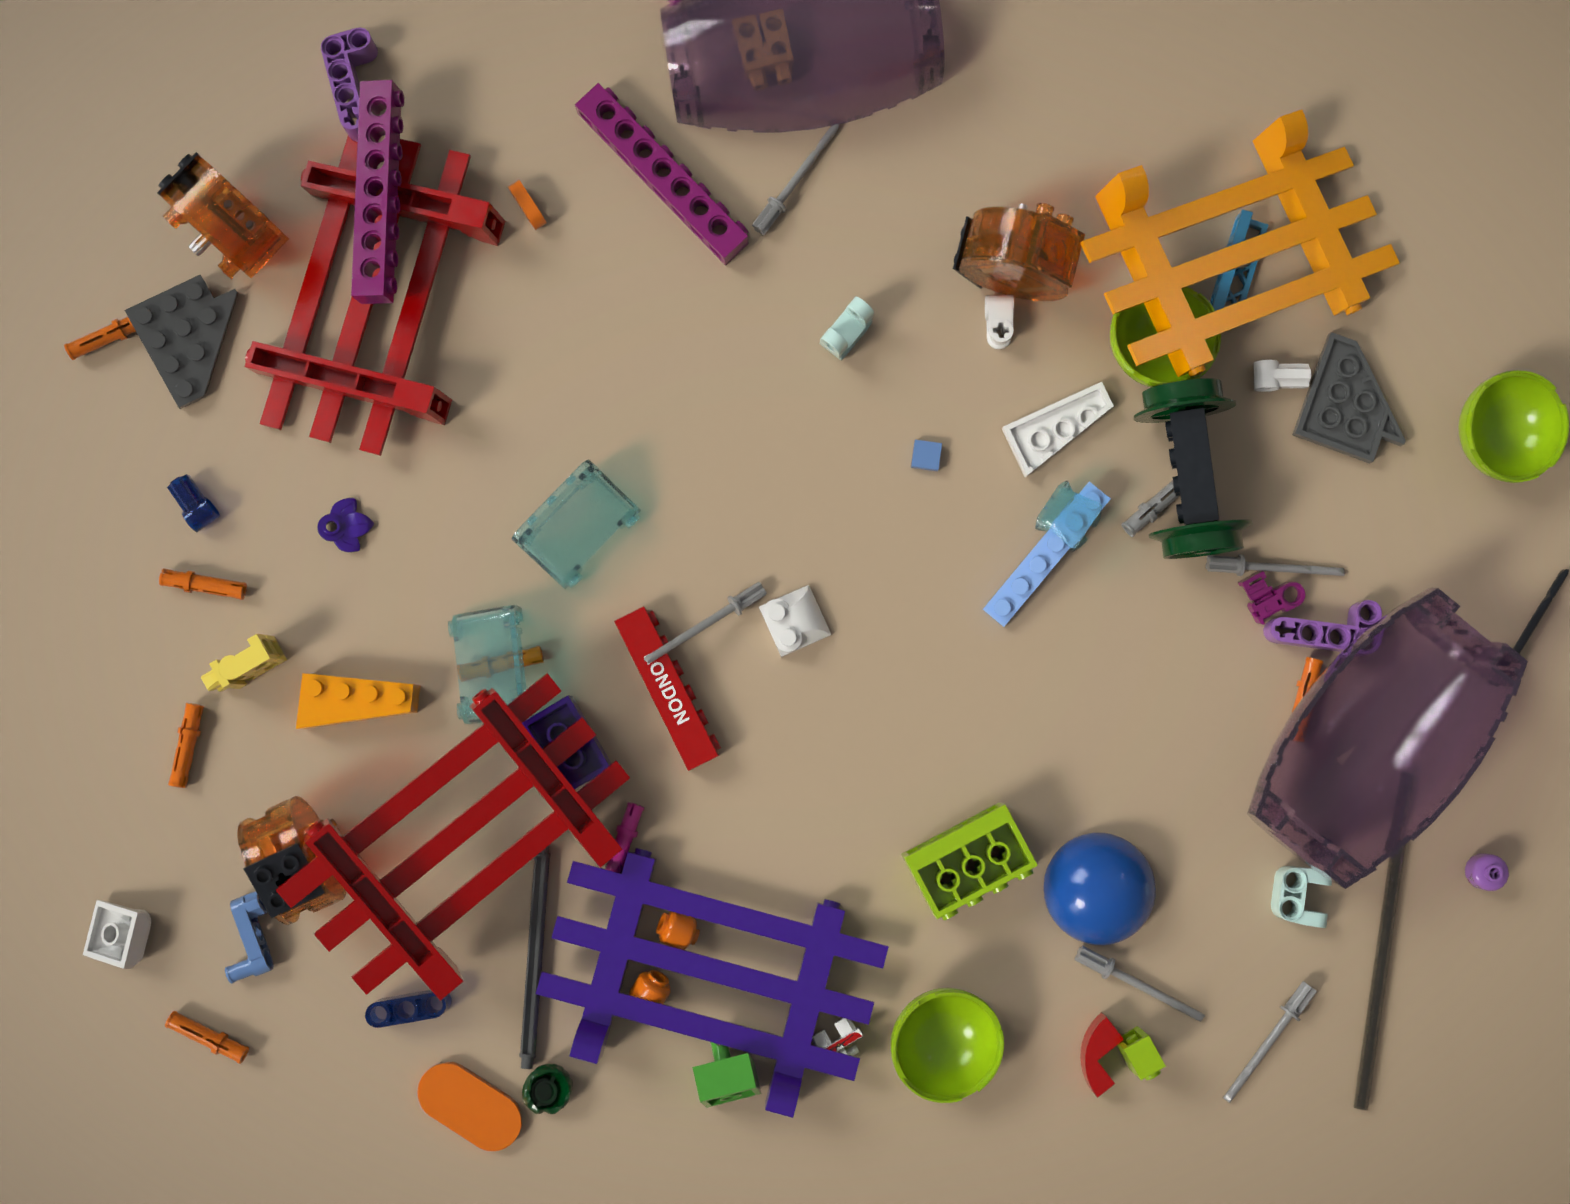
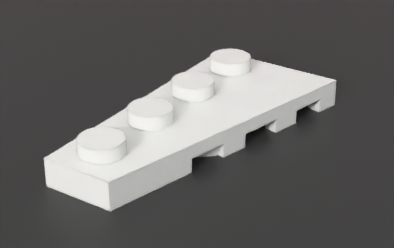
(1051, 428)

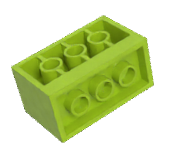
(967, 841)

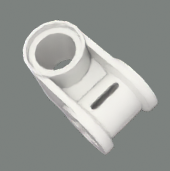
(999, 316)

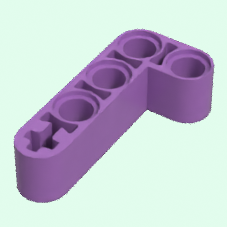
(344, 64)
(1321, 630)

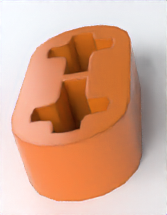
(527, 204)

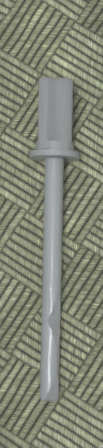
(775, 206)
(1238, 566)
(736, 604)
(1106, 967)
(1292, 1009)

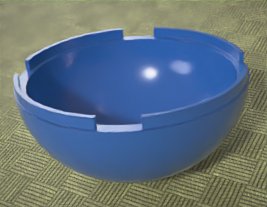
(1099, 888)

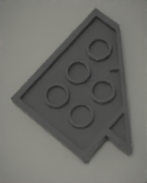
(184, 335)
(1346, 404)

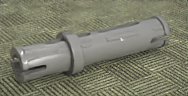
(1134, 524)

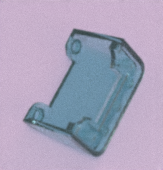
(575, 523)
(488, 655)

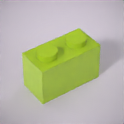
(1140, 1054)

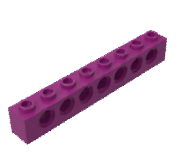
(373, 99)
(601, 100)

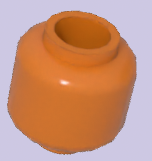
(677, 930)
(651, 986)

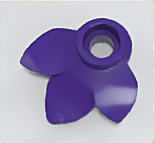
(349, 525)

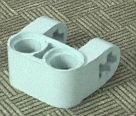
(848, 328)
(1297, 895)

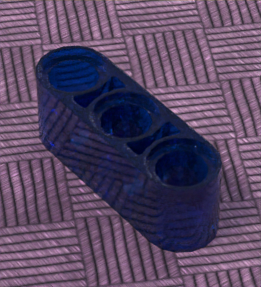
(396, 1014)

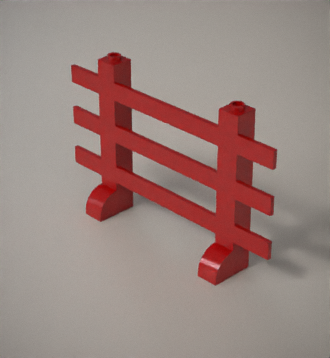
(340, 377)
(376, 897)

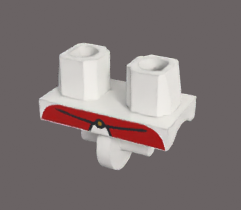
(848, 1034)

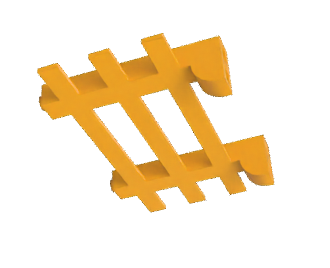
(1311, 225)

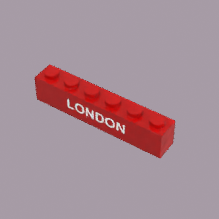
(667, 689)

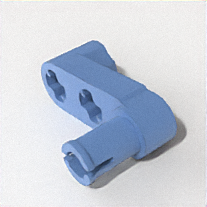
(259, 961)

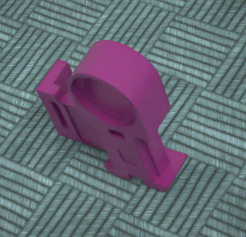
(1269, 602)

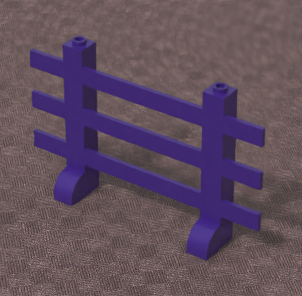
(619, 945)

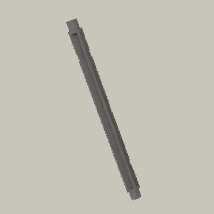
(534, 958)

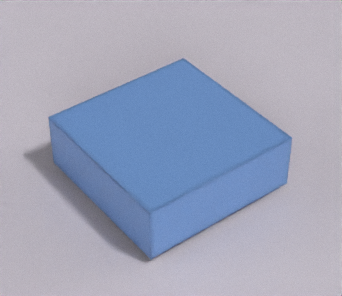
(926, 455)

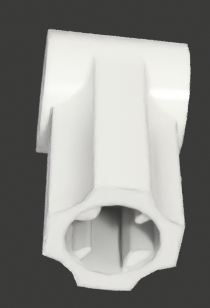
(1271, 375)

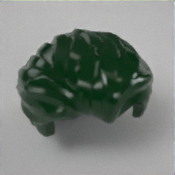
(547, 1089)

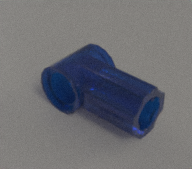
(197, 509)

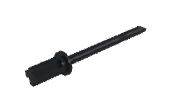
(1540, 610)

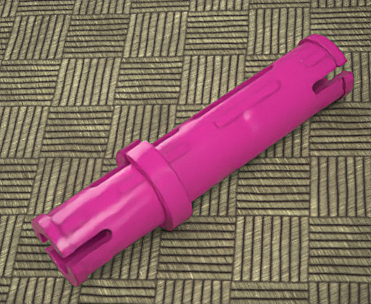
(625, 835)

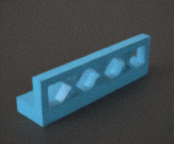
(1223, 282)

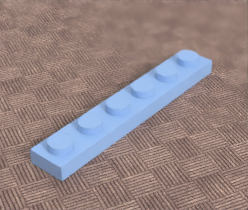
(1034, 568)

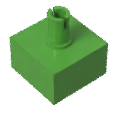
(726, 1077)

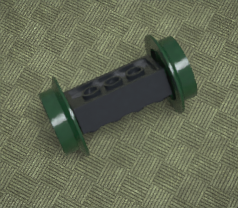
(1184, 410)

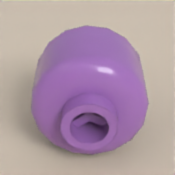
(1486, 872)

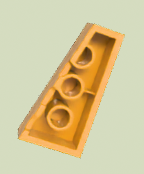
(344, 700)

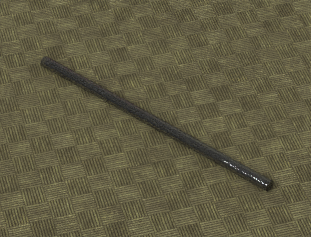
(1378, 981)

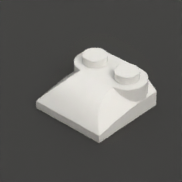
(794, 620)
(117, 934)

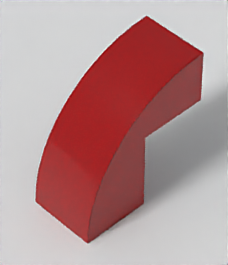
(1097, 1042)

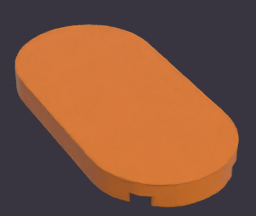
(470, 1106)

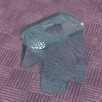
(1069, 515)

